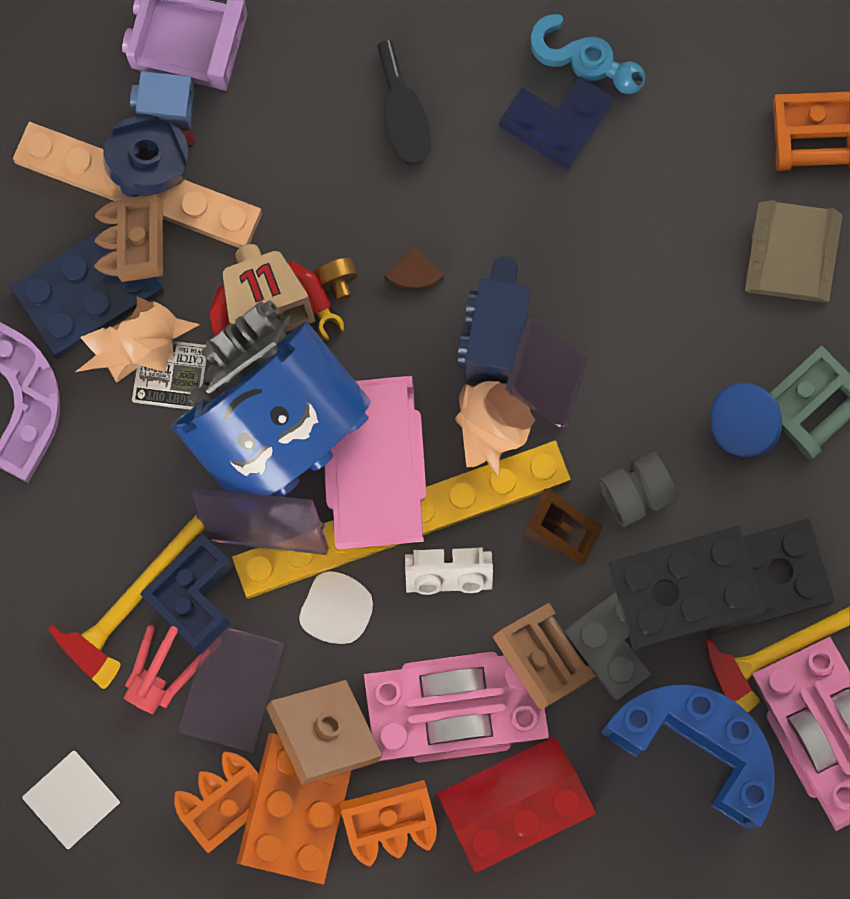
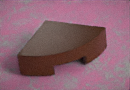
(414, 272)

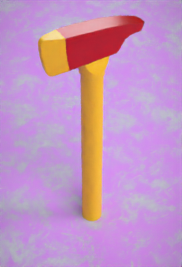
(87, 647)
(733, 672)

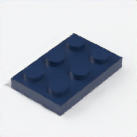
(75, 299)

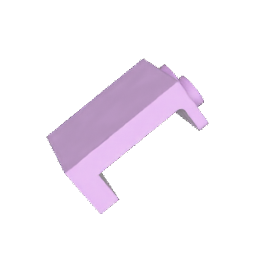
(186, 38)

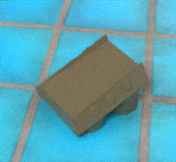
(793, 251)

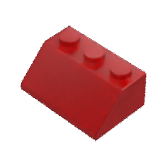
(515, 804)

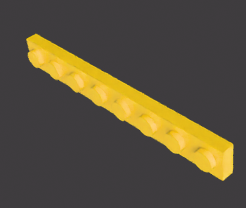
(444, 506)

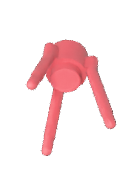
(145, 687)

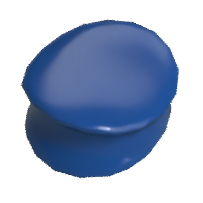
(746, 420)

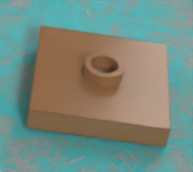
(323, 732)

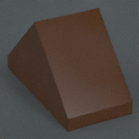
(562, 528)

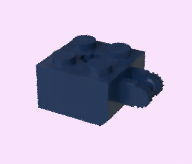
(496, 322)

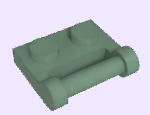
(805, 392)

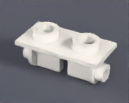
(468, 573)

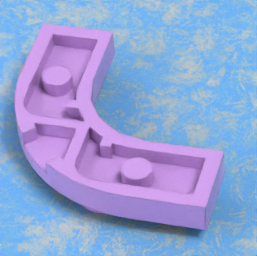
(35, 404)

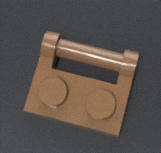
(543, 657)

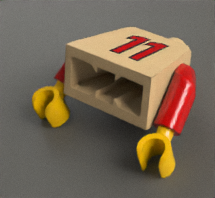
(271, 278)

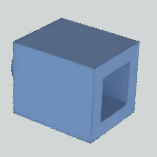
(165, 97)

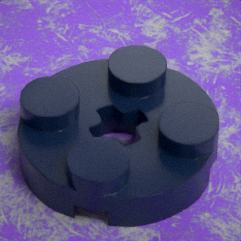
(139, 175)

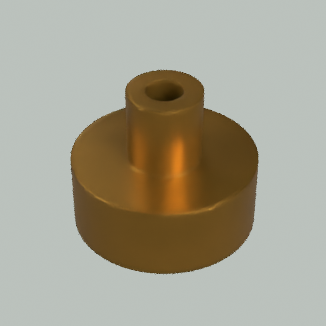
(336, 277)

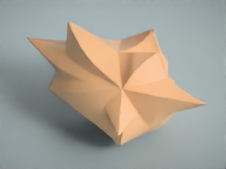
(136, 341)
(491, 422)

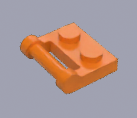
(811, 117)

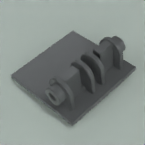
(250, 341)

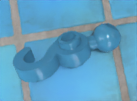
(589, 57)

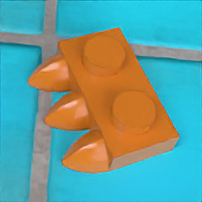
(223, 803)
(388, 819)

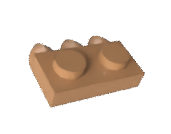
(135, 239)

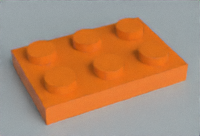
(291, 823)

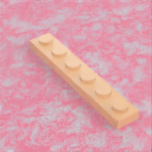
(183, 204)

